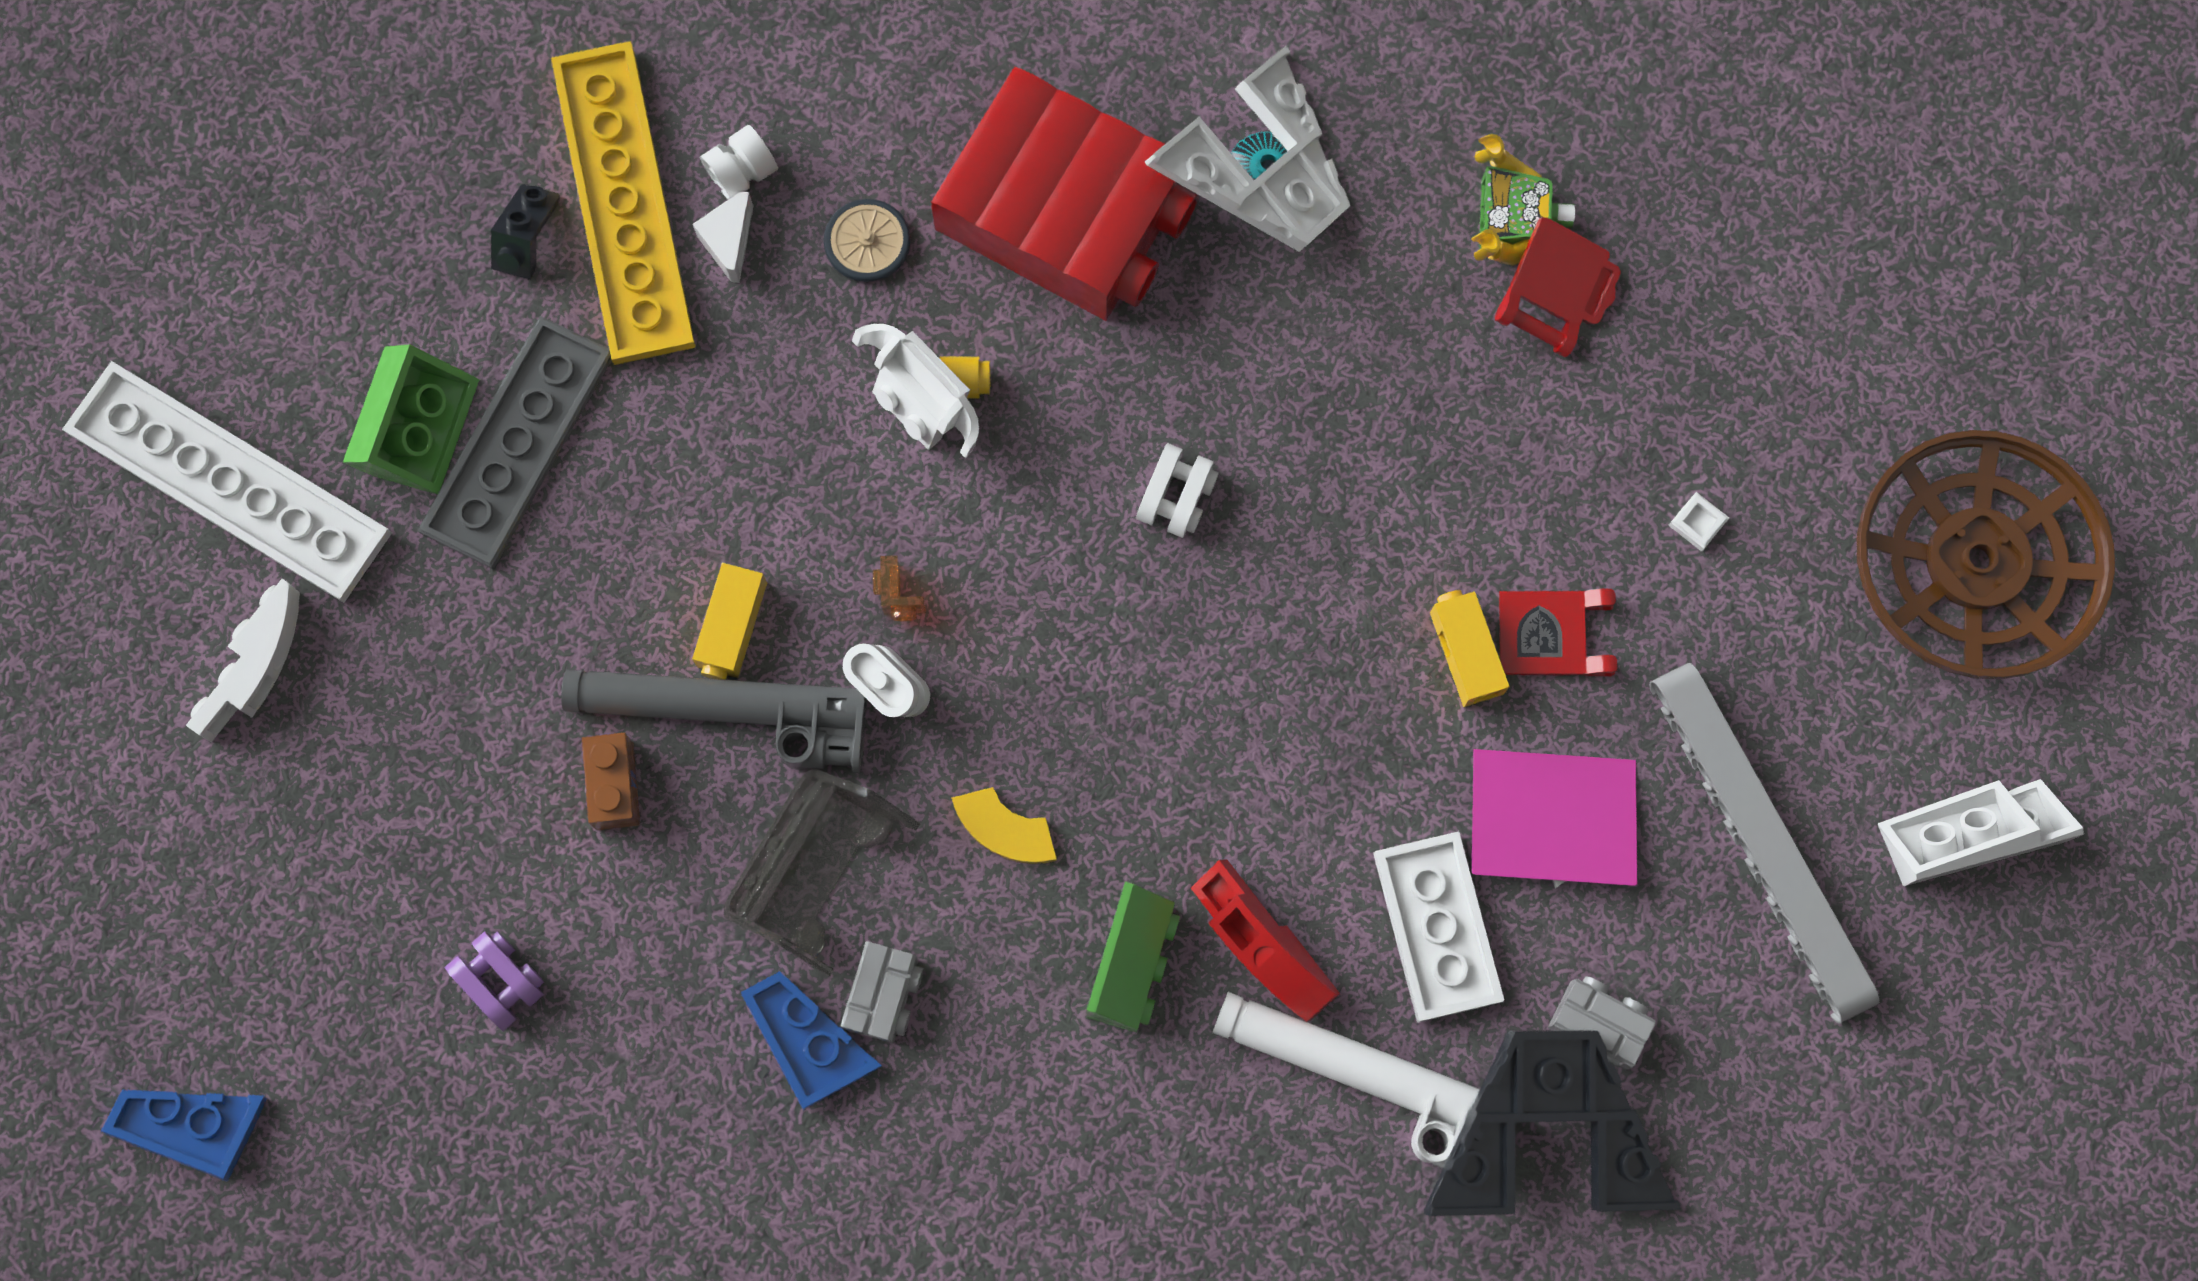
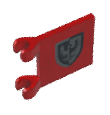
(1548, 632)

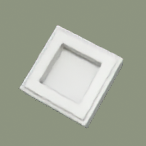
(1698, 521)

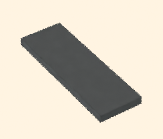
(516, 442)

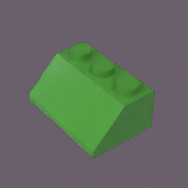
(411, 419)
(1132, 959)

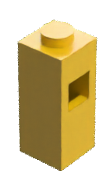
(729, 622)
(1468, 647)

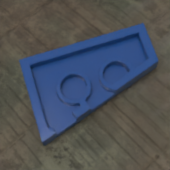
(805, 1042)
(187, 1128)

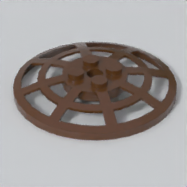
(2002, 542)

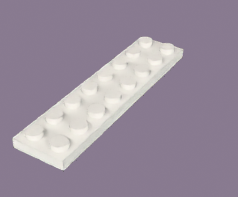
(227, 481)

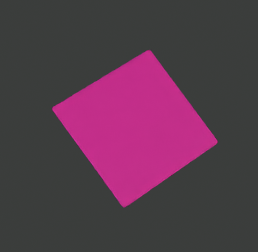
(1554, 817)

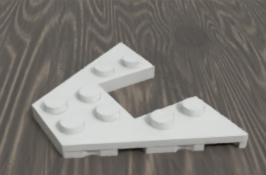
(1291, 197)

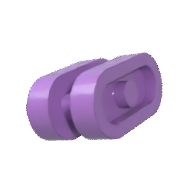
(521, 982)

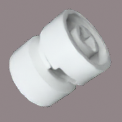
(739, 162)

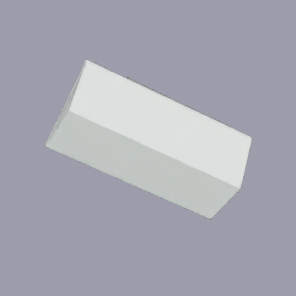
(1976, 830)

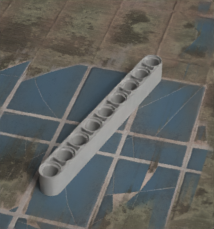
(1767, 843)

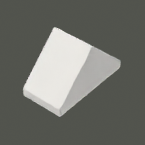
(726, 233)

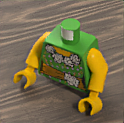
(1512, 204)

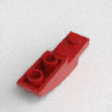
(1261, 944)

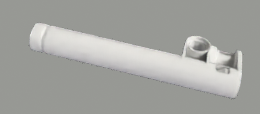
(1438, 1098)

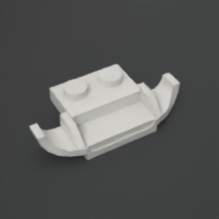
(919, 387)

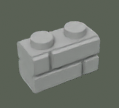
(881, 993)
(1620, 1024)

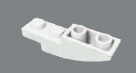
(263, 649)

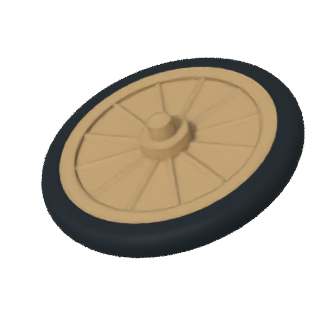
(867, 240)

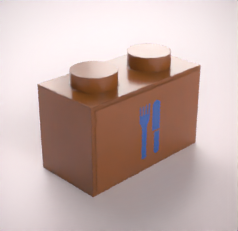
(610, 781)

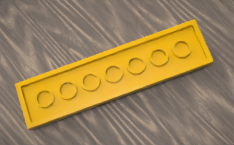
(622, 203)

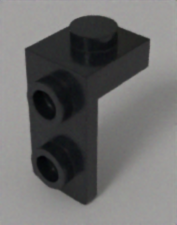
(517, 229)

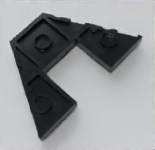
(1550, 1080)

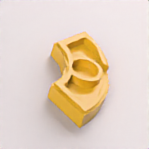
(1003, 831)

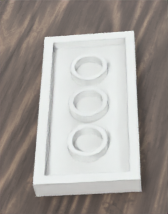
(1438, 927)

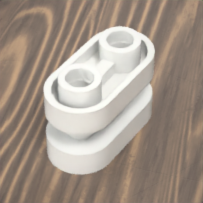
(1198, 480)
(886, 680)

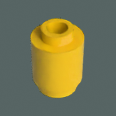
(971, 372)

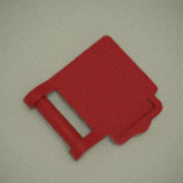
(1563, 278)

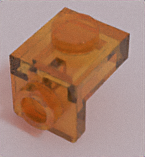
(887, 584)

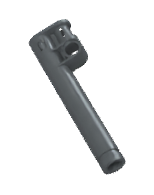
(822, 715)

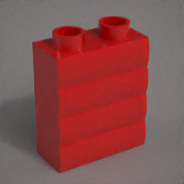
(1062, 196)

